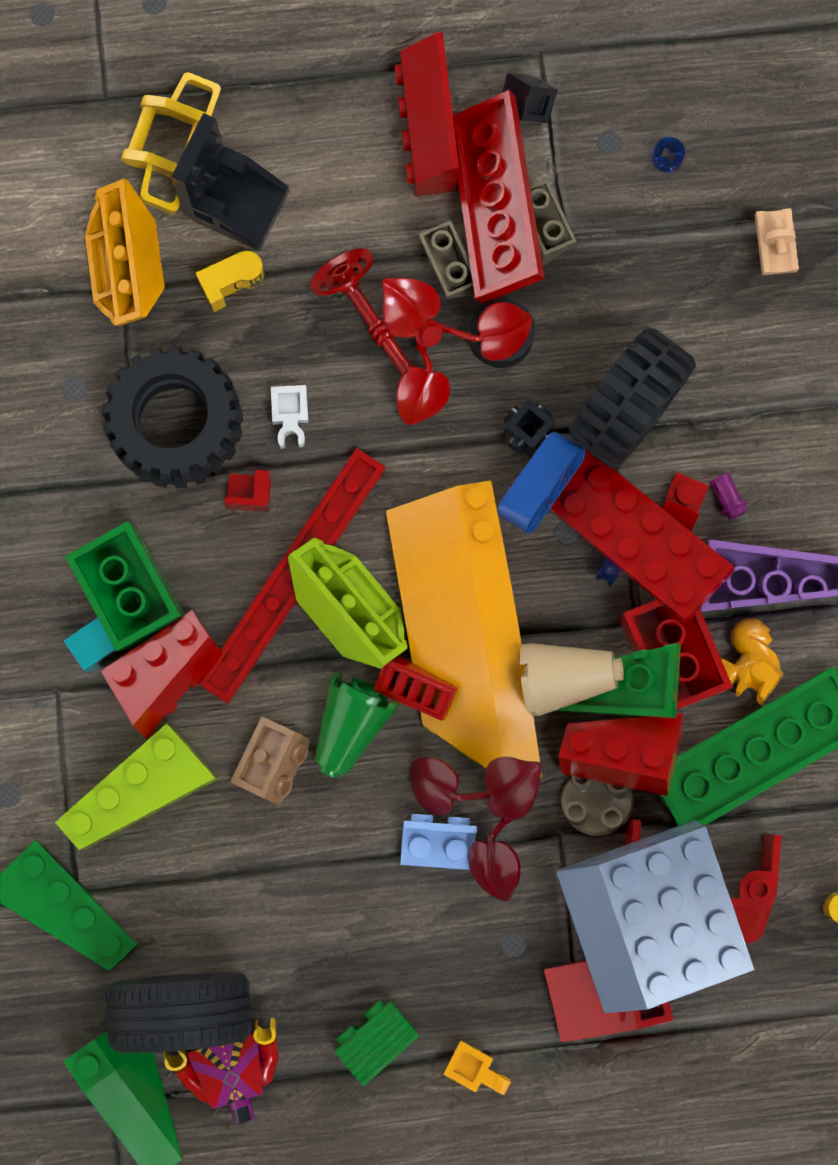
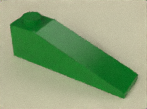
(129, 1099)

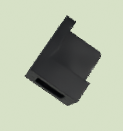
(532, 95)

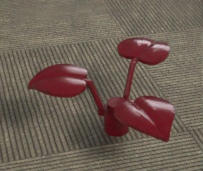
(511, 794)

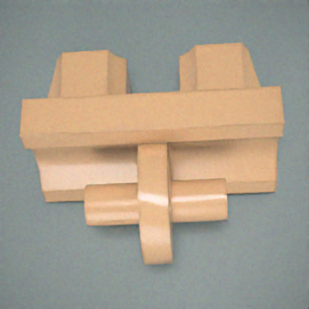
(776, 242)

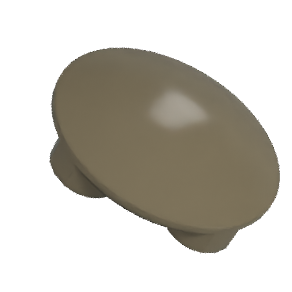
(596, 806)

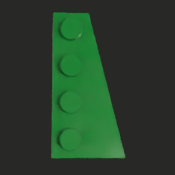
(57, 903)

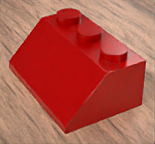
(700, 665)

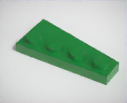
(647, 686)

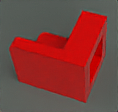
(249, 491)

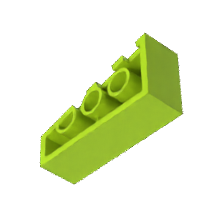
(146, 782)

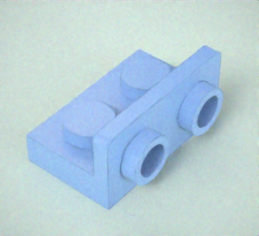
(437, 843)

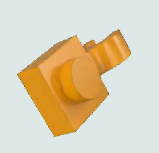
(472, 1068)

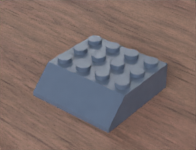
(655, 919)

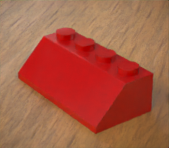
(428, 117)

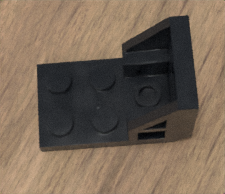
(226, 188)

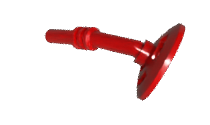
(343, 275)

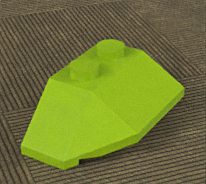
(347, 603)

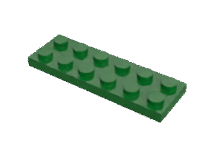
(756, 752)

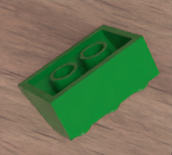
(125, 586)

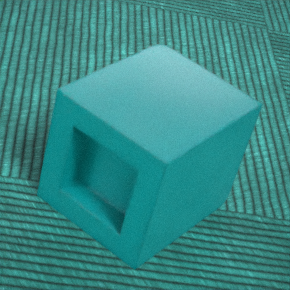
(90, 645)

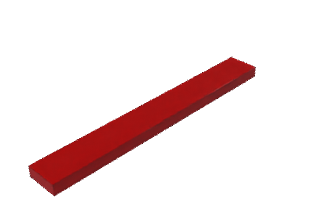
(278, 593)

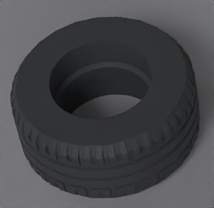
(178, 1012)

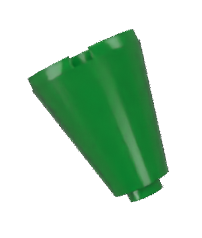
(349, 723)

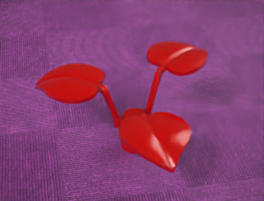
(409, 313)

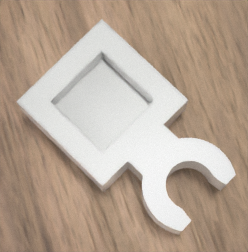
(289, 409)

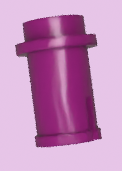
(729, 496)

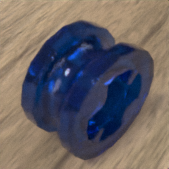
(663, 163)
(608, 572)

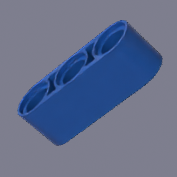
(541, 482)

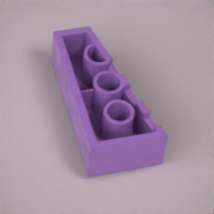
(772, 576)

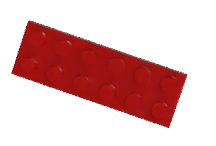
(496, 198)
(641, 538)

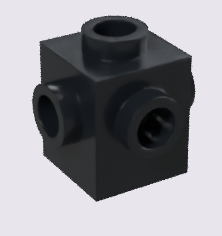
(532, 416)

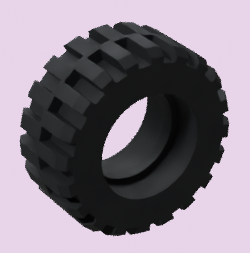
(164, 372)
(632, 397)

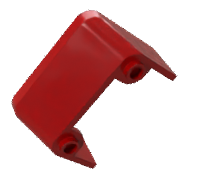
(756, 888)

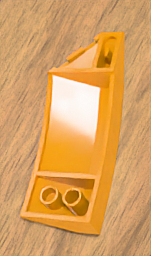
(464, 619)

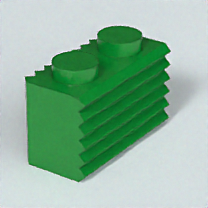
(376, 1041)

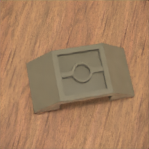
(449, 251)

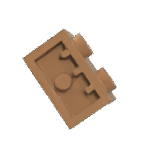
(271, 761)

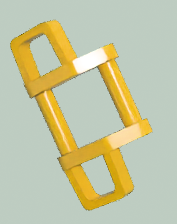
(164, 106)

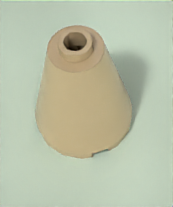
(565, 675)

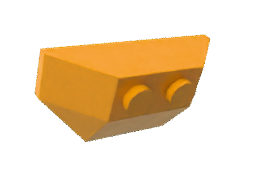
(123, 254)

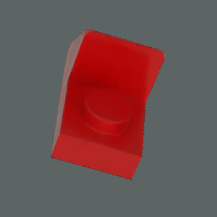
(684, 499)

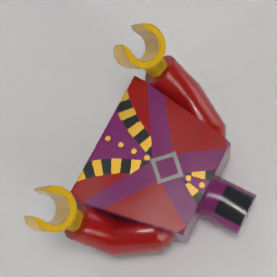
(230, 1071)

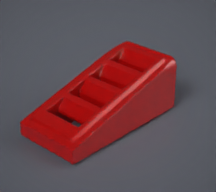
(397, 692)

